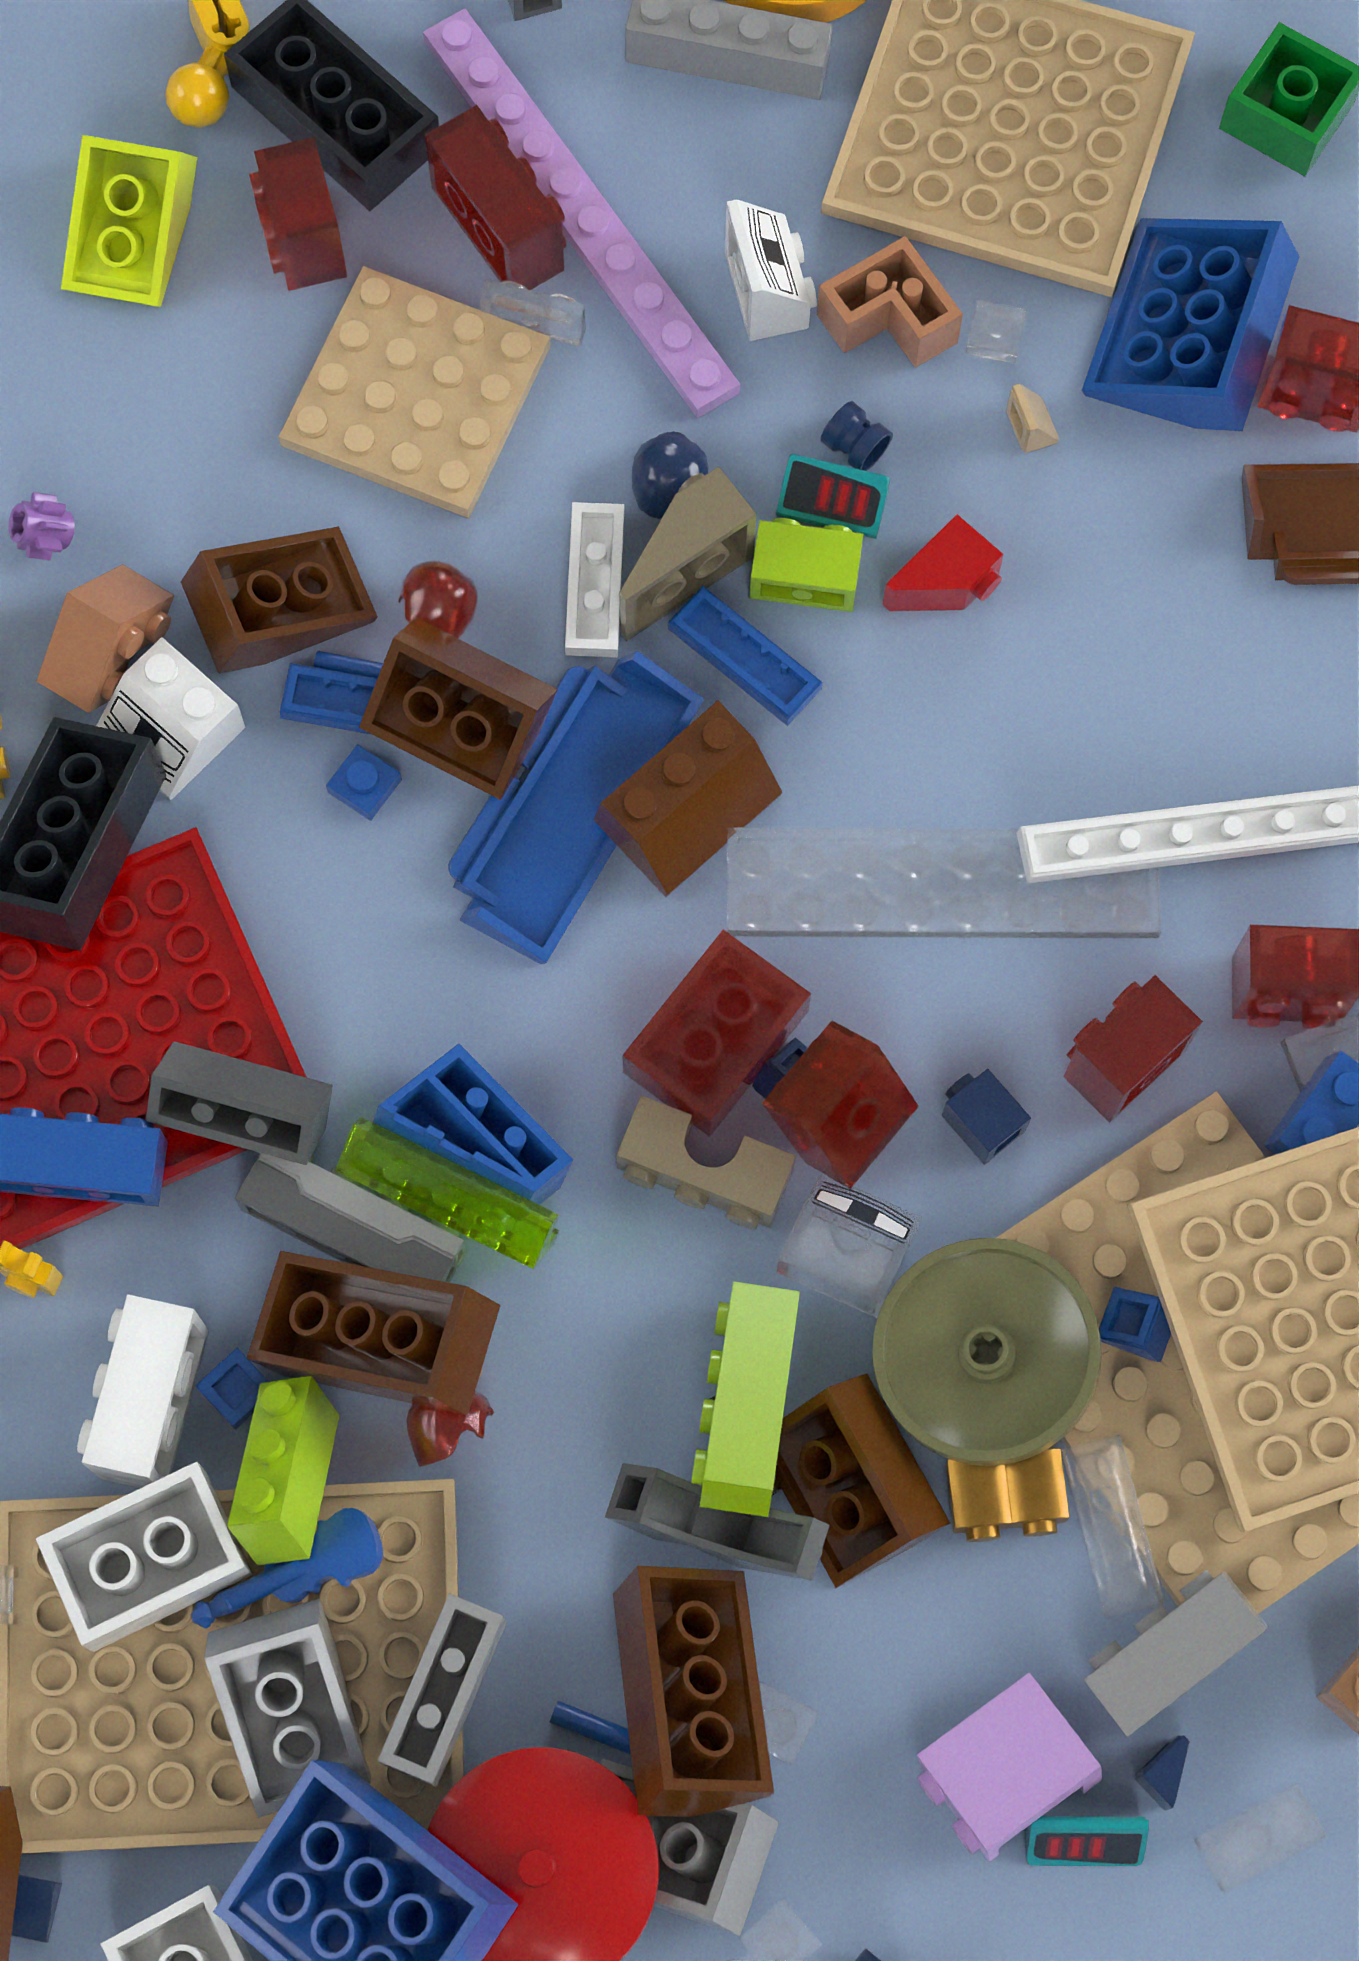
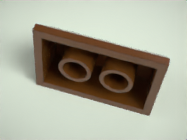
(457, 707)
(686, 796)
(856, 1473)

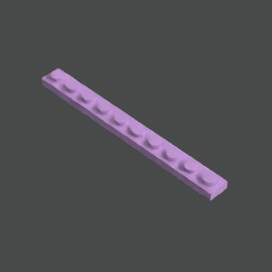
(589, 220)

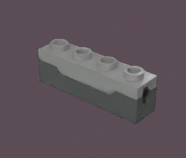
(347, 1220)

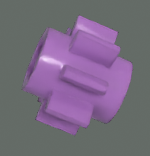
(41, 526)

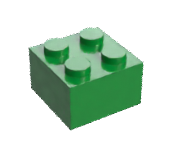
(1291, 99)

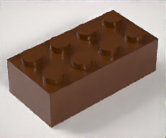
(374, 1331)

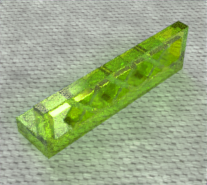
(448, 1193)

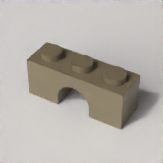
(744, 1187)

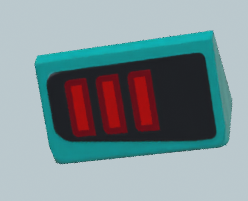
(833, 495)
(1086, 1841)

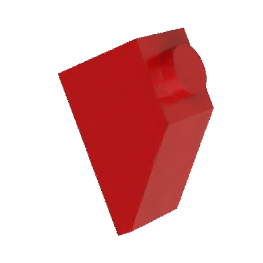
(946, 572)

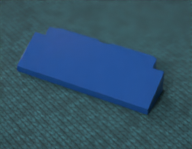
(538, 846)

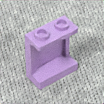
(1006, 1767)

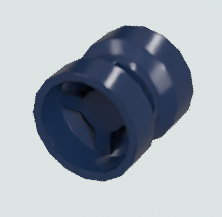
(853, 434)

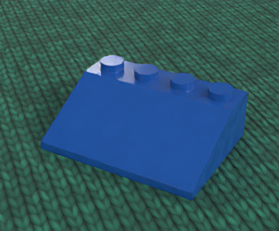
(1193, 320)
(358, 1882)

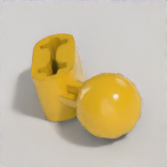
(198, 90)

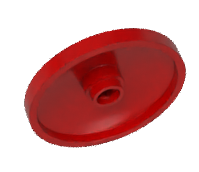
(562, 1846)

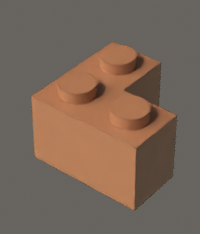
(895, 294)
(99, 634)

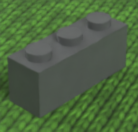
(239, 1103)

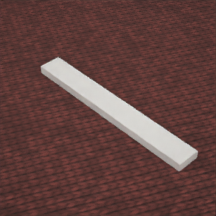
(1189, 834)

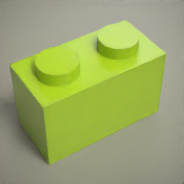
(806, 564)

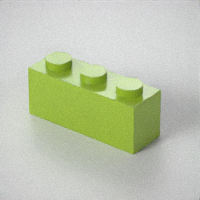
(284, 1471)

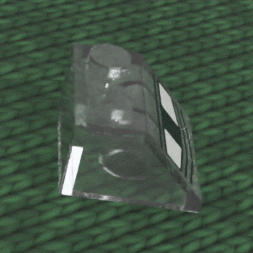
(848, 1245)

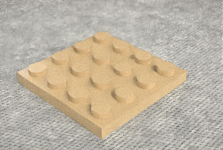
(415, 391)

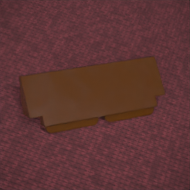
(1304, 520)

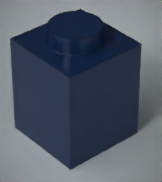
(984, 1114)

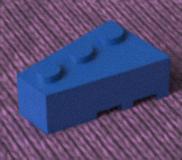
(476, 1124)

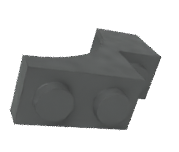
(671, 1512)

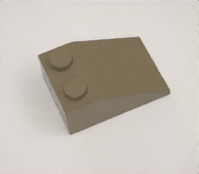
(695, 545)

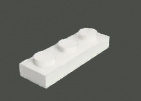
(594, 580)

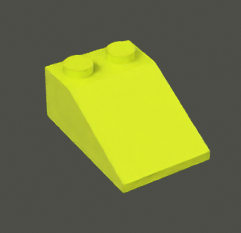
(127, 219)

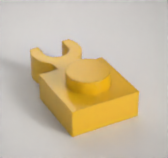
(27, 1271)

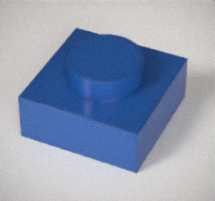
(363, 782)
(233, 1387)

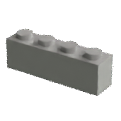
(730, 44)

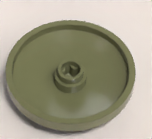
(987, 1351)

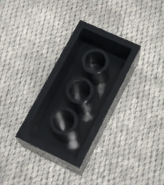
(326, 87)
(73, 829)

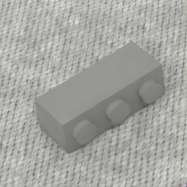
(1174, 1650)
(442, 1690)

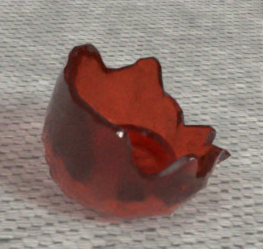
(439, 597)
(437, 1432)

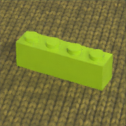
(749, 1399)

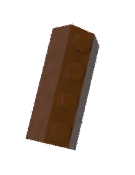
(691, 1691)

